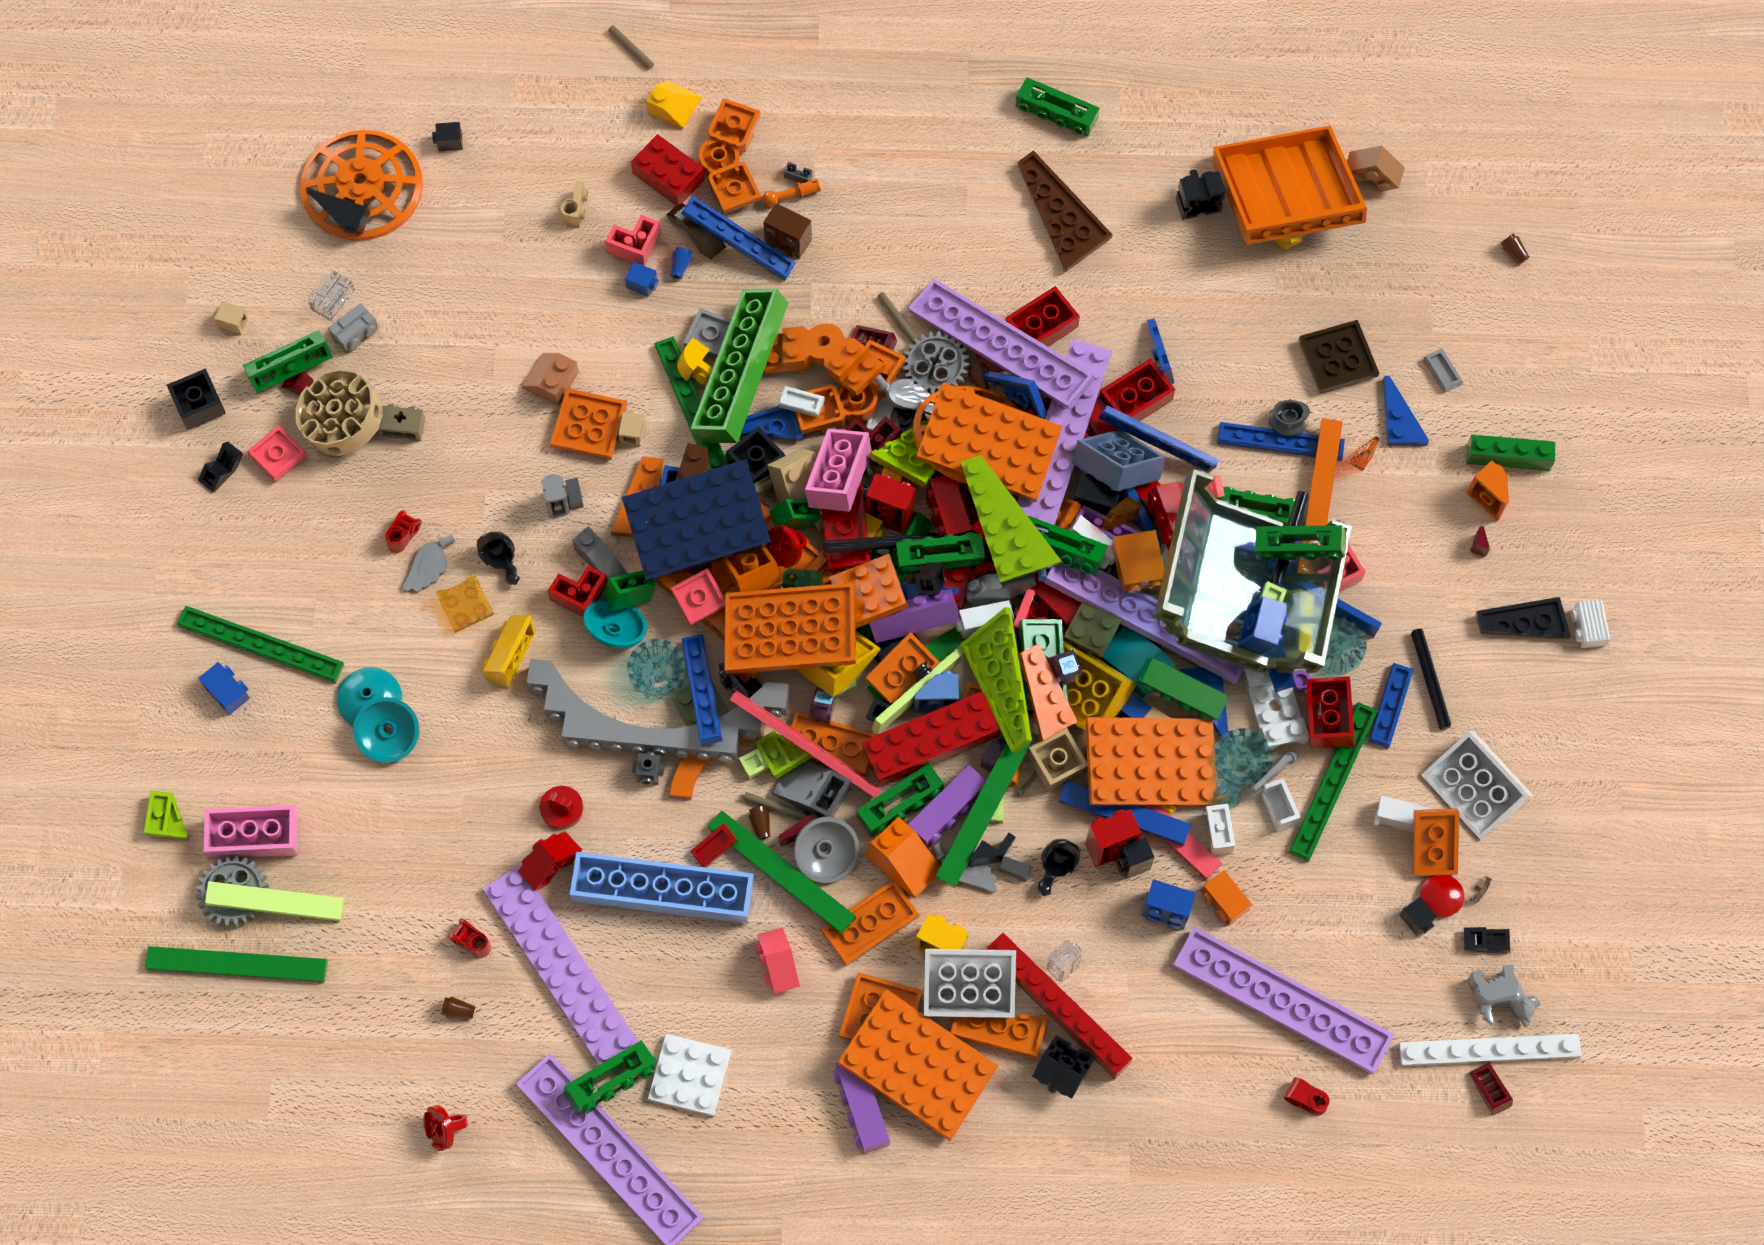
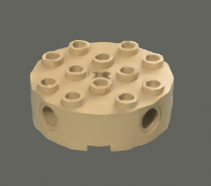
(339, 412)

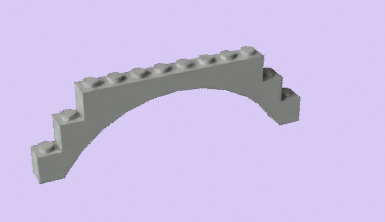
(593, 729)

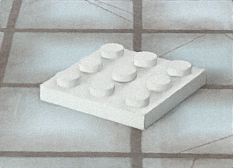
(689, 1075)

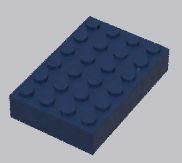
(696, 520)

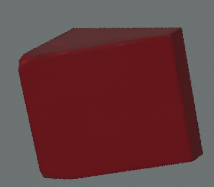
(298, 383)
(1480, 544)

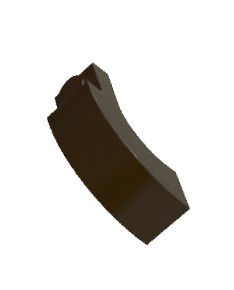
(705, 241)

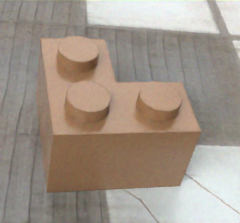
(1376, 165)

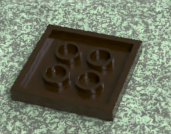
(1338, 356)

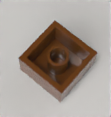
(787, 231)

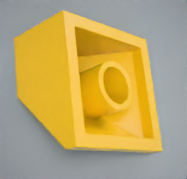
(672, 103)

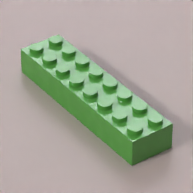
(739, 366)

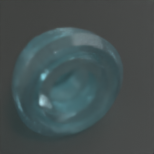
(1227, 794)

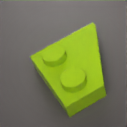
(781, 754)
(164, 817)

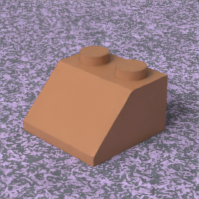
(551, 377)

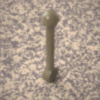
(1022, 790)

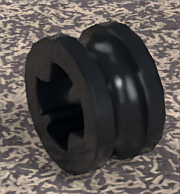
(921, 671)

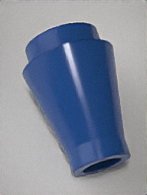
(680, 260)

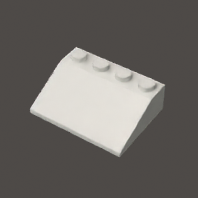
(1477, 784)
(969, 983)

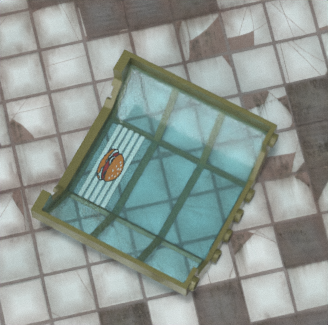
(1217, 575)

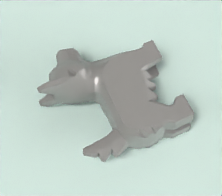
(1502, 991)

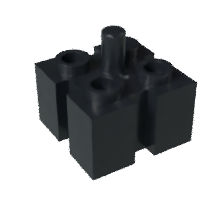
(1200, 194)
(1063, 1067)

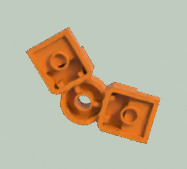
(728, 137)
(843, 357)
(839, 404)

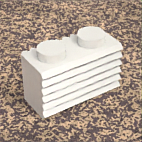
(1590, 624)

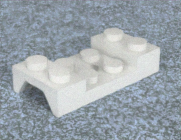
(1275, 726)

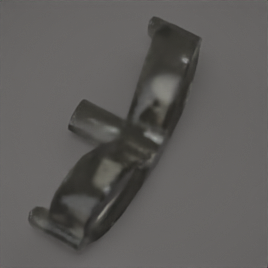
(1481, 891)

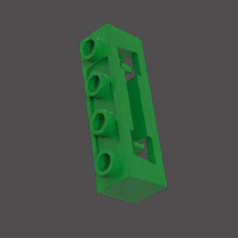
(1057, 107)
(287, 361)
(1260, 504)
(1270, 546)
(1068, 549)
(970, 554)
(870, 817)
(580, 1091)

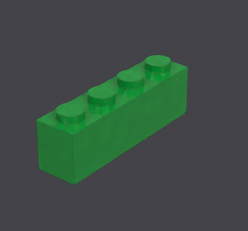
(1510, 452)
(1182, 689)

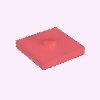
(277, 453)
(698, 597)
(1022, 612)

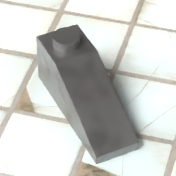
(597, 554)
(989, 590)

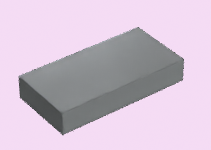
(1443, 370)

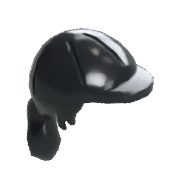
(498, 552)
(1057, 859)

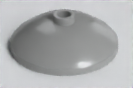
(836, 859)

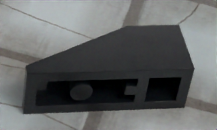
(347, 214)

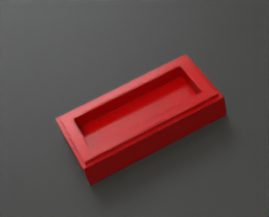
(714, 845)

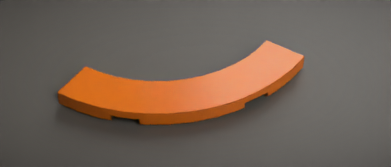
(689, 771)

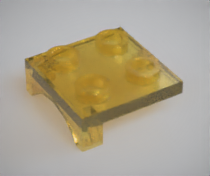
(465, 603)

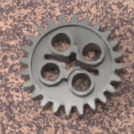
(917, 358)
(230, 872)

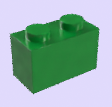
(795, 514)
(628, 590)

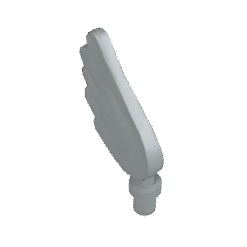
(904, 394)
(428, 565)
(1288, 758)
(975, 876)

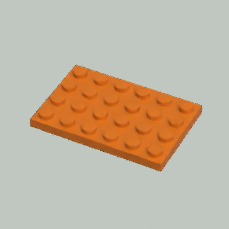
(1008, 439)
(790, 628)
(1150, 761)
(917, 1065)

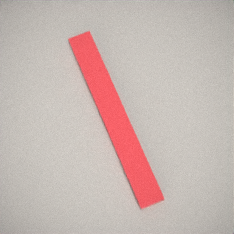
(805, 743)
(1192, 852)

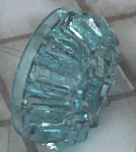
(655, 655)
(1336, 661)
(1242, 744)

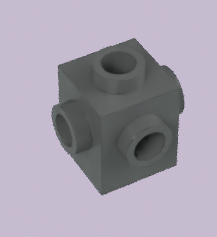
(651, 774)

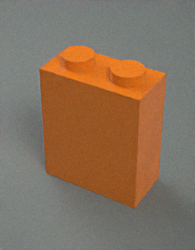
(1138, 561)

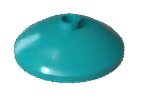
(614, 628)
(351, 691)
(370, 731)

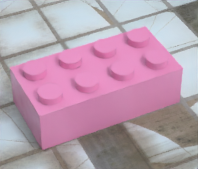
(838, 470)
(251, 832)

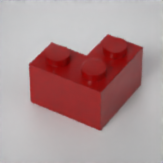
(580, 594)
(548, 858)

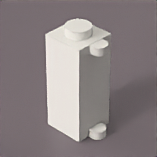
(1085, 528)
(975, 617)
(1396, 813)

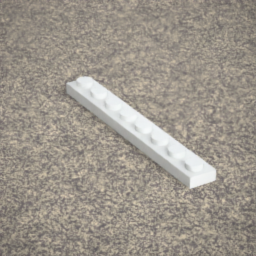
(1489, 1050)

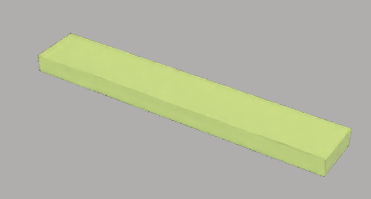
(908, 698)
(274, 901)

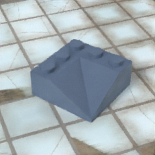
(1118, 460)

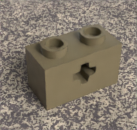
(401, 423)

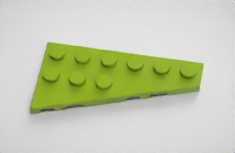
(901, 456)
(1010, 534)
(997, 669)

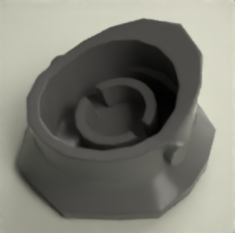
(1289, 417)

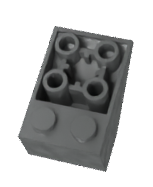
(813, 789)

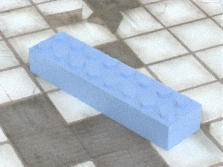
(662, 887)

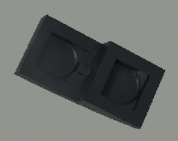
(1487, 940)

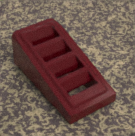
(886, 338)
(791, 834)
(1499, 1106)

